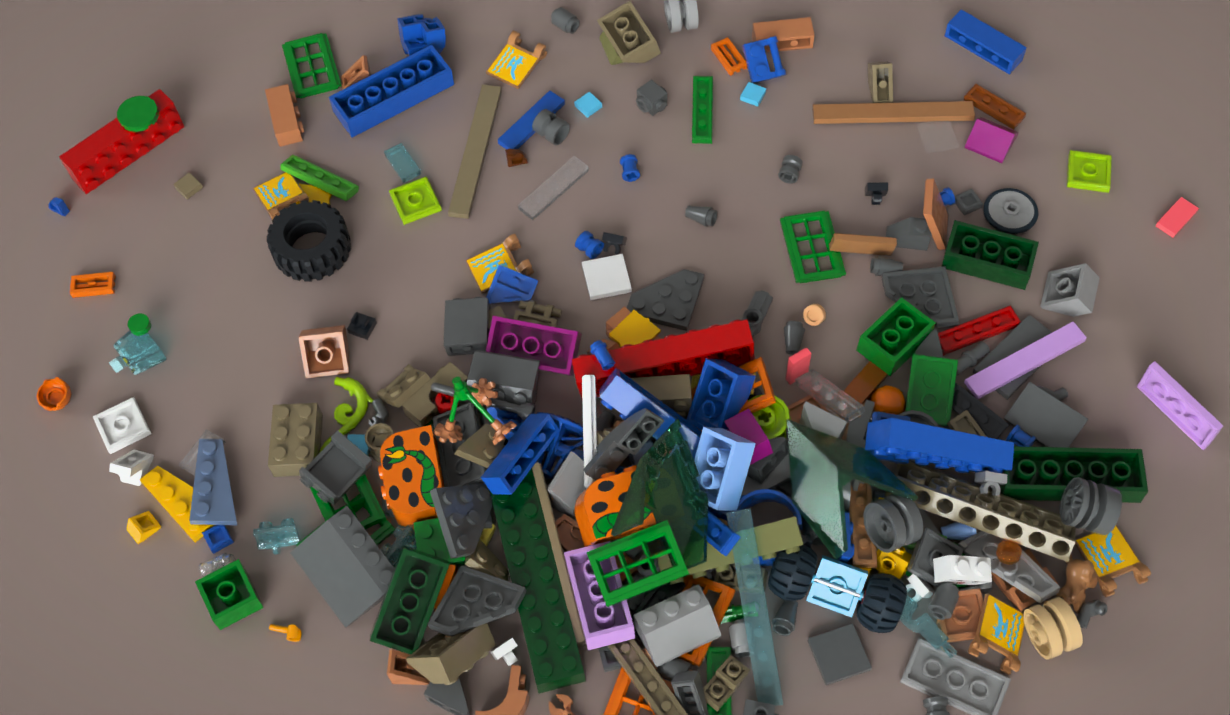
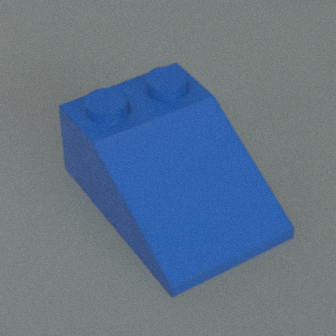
(719, 394)

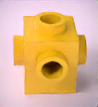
(894, 562)

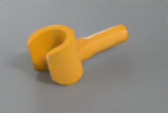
(292, 631)

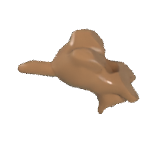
(1079, 577)

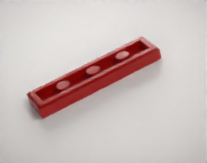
(978, 329)

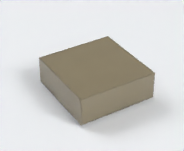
(188, 186)

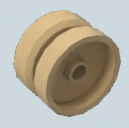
(1052, 628)

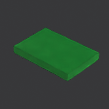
(932, 387)

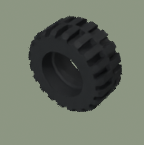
(305, 219)

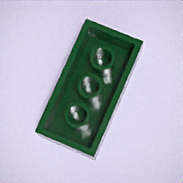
(990, 255)
(409, 600)

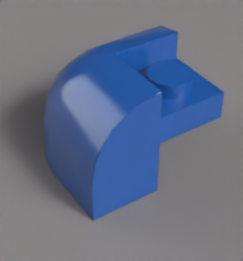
(420, 33)

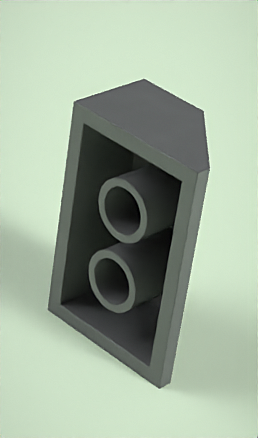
(514, 376)

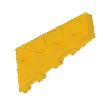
(175, 498)

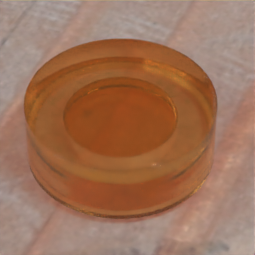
(1008, 552)

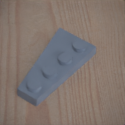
(212, 491)

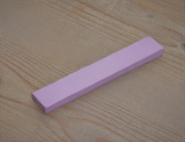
(1025, 360)

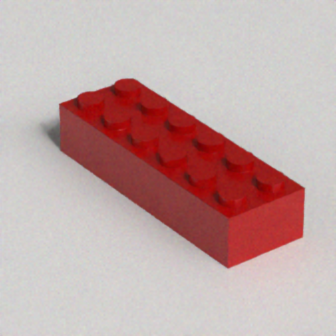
(116, 148)

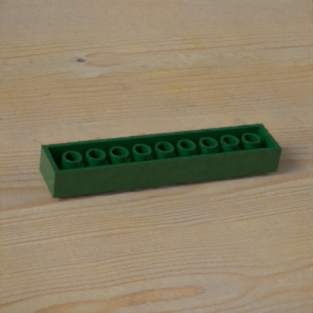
(543, 608)

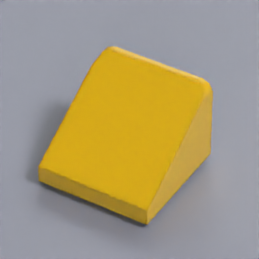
(142, 526)

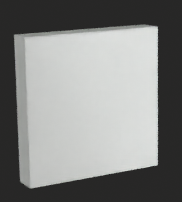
(606, 277)
(122, 425)

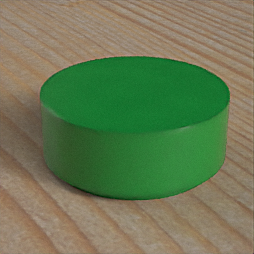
(139, 324)

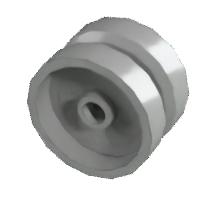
(679, 13)

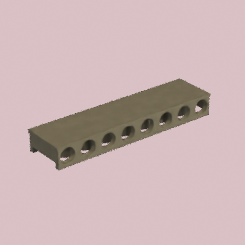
(992, 514)

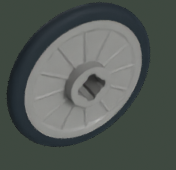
(1010, 211)

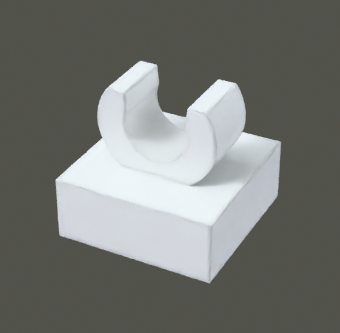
(922, 588)
(504, 651)

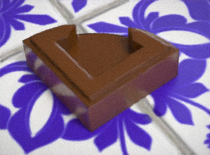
(515, 157)

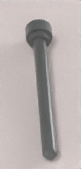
(522, 410)

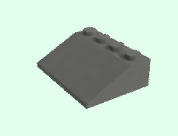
(345, 566)

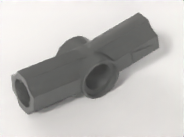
(757, 310)

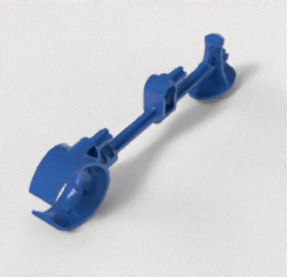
(568, 427)

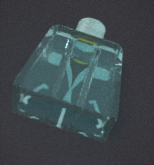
(137, 353)

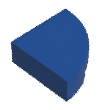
(58, 206)

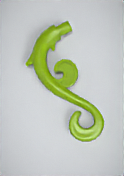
(349, 423)

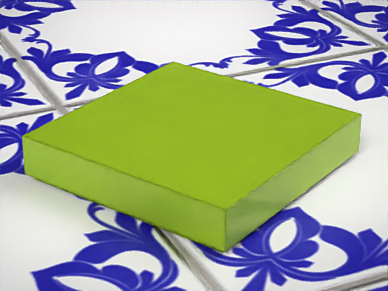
(1089, 171)
(415, 200)

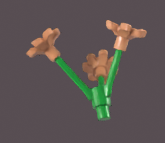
(480, 396)

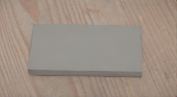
(962, 681)

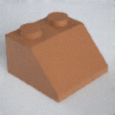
(324, 351)

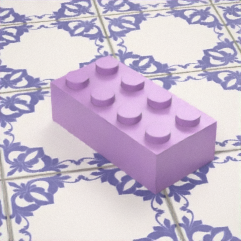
(599, 623)

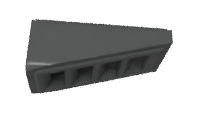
(688, 682)

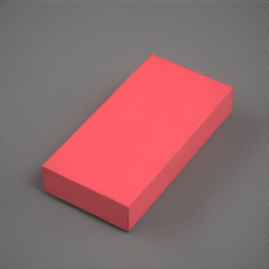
(1177, 217)
(798, 365)

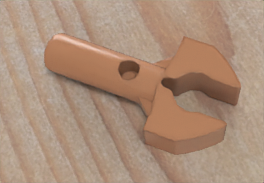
(567, 701)

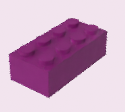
(535, 341)

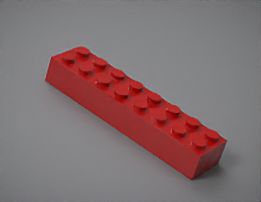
(673, 354)

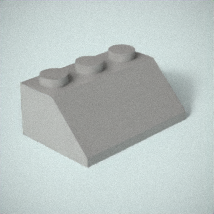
(677, 625)

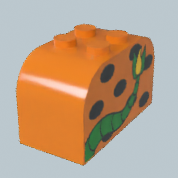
(409, 473)
(600, 505)

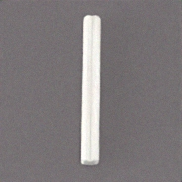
(589, 422)

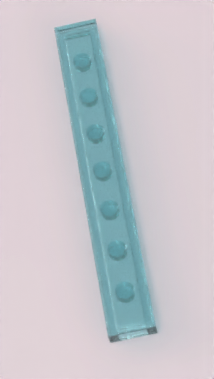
(755, 608)

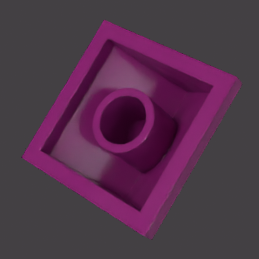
(991, 139)

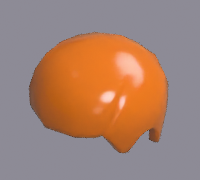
(54, 394)
(888, 400)

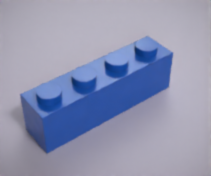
(985, 41)
(520, 454)

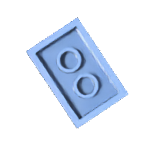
(723, 466)

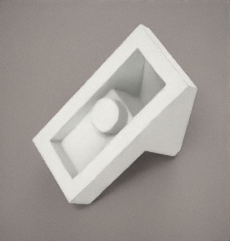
(132, 466)

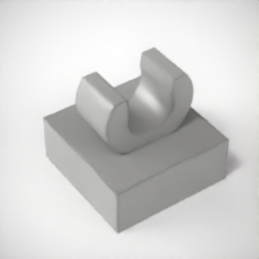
(990, 479)

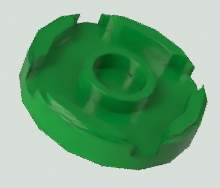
(137, 113)

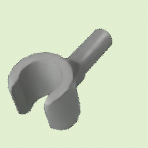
(985, 588)

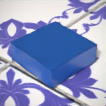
(217, 538)

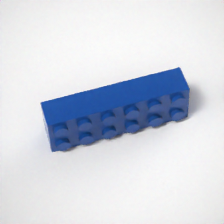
(391, 90)
(630, 397)
(938, 446)

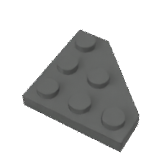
(926, 290)
(669, 300)
(462, 516)
(474, 601)

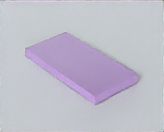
(1179, 405)

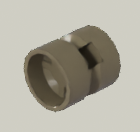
(375, 438)

